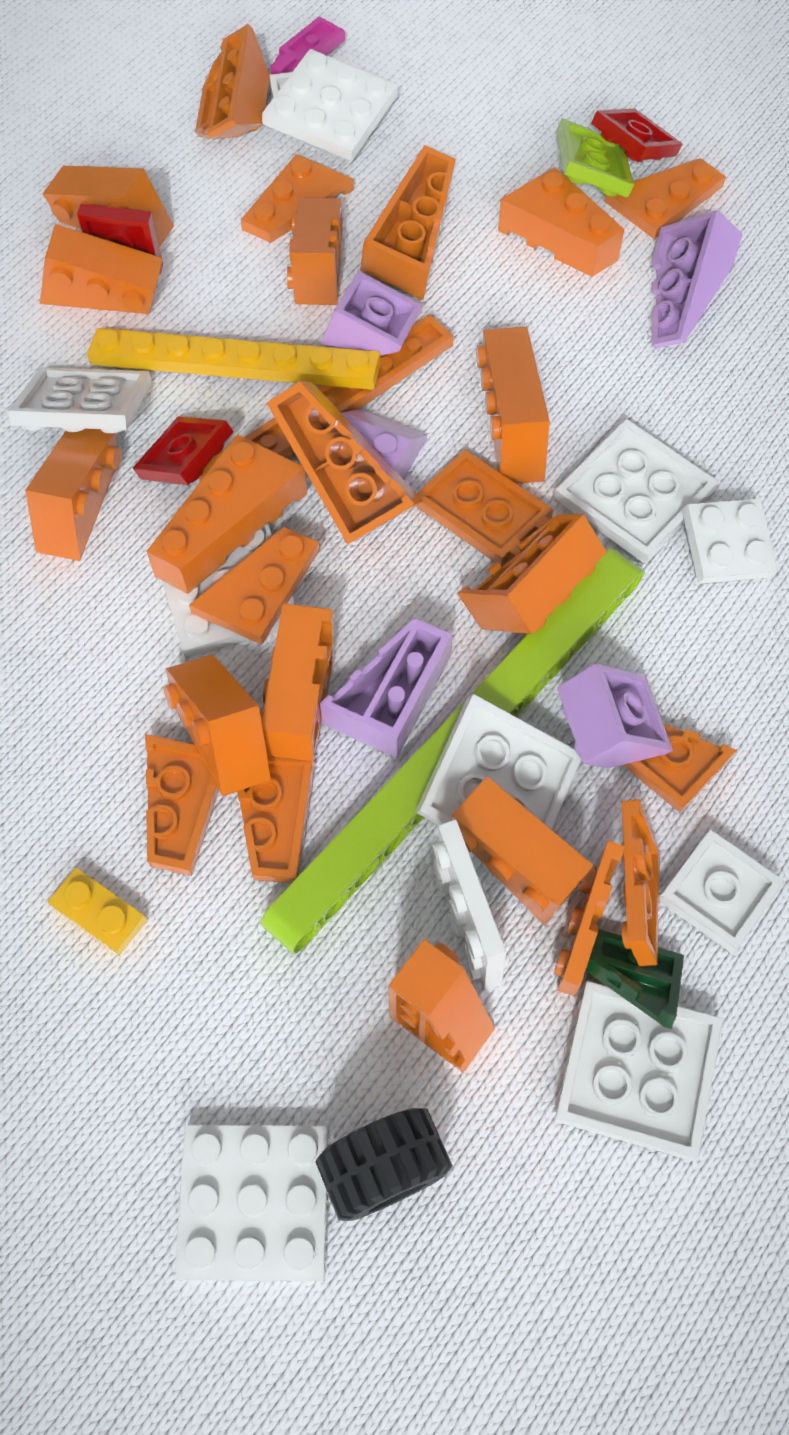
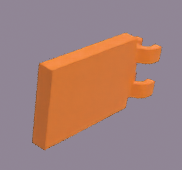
(483, 507)

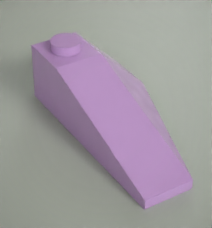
(689, 267)

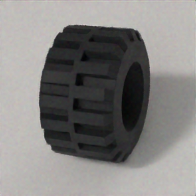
(383, 1163)

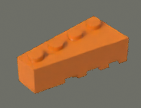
(407, 231)
(514, 403)
(342, 465)
(224, 511)

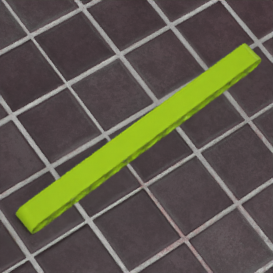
(391, 813)

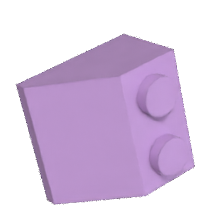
(371, 317)
(391, 440)
(613, 717)

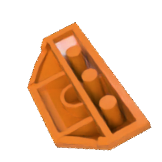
(234, 88)

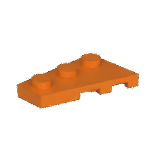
(301, 178)
(668, 195)
(253, 592)
(685, 770)
(178, 804)
(277, 819)
(640, 884)
(583, 922)

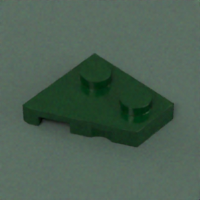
(648, 988)

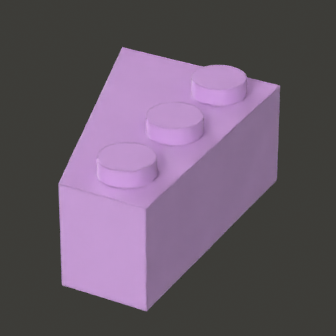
(391, 690)

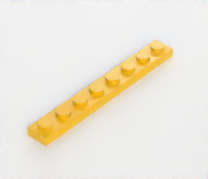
(235, 358)

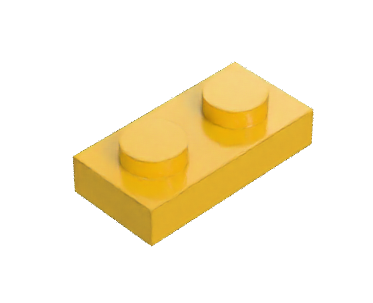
(97, 911)

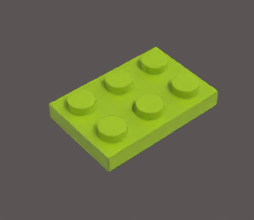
(593, 159)

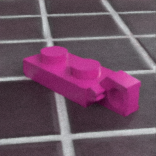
(318, 36)

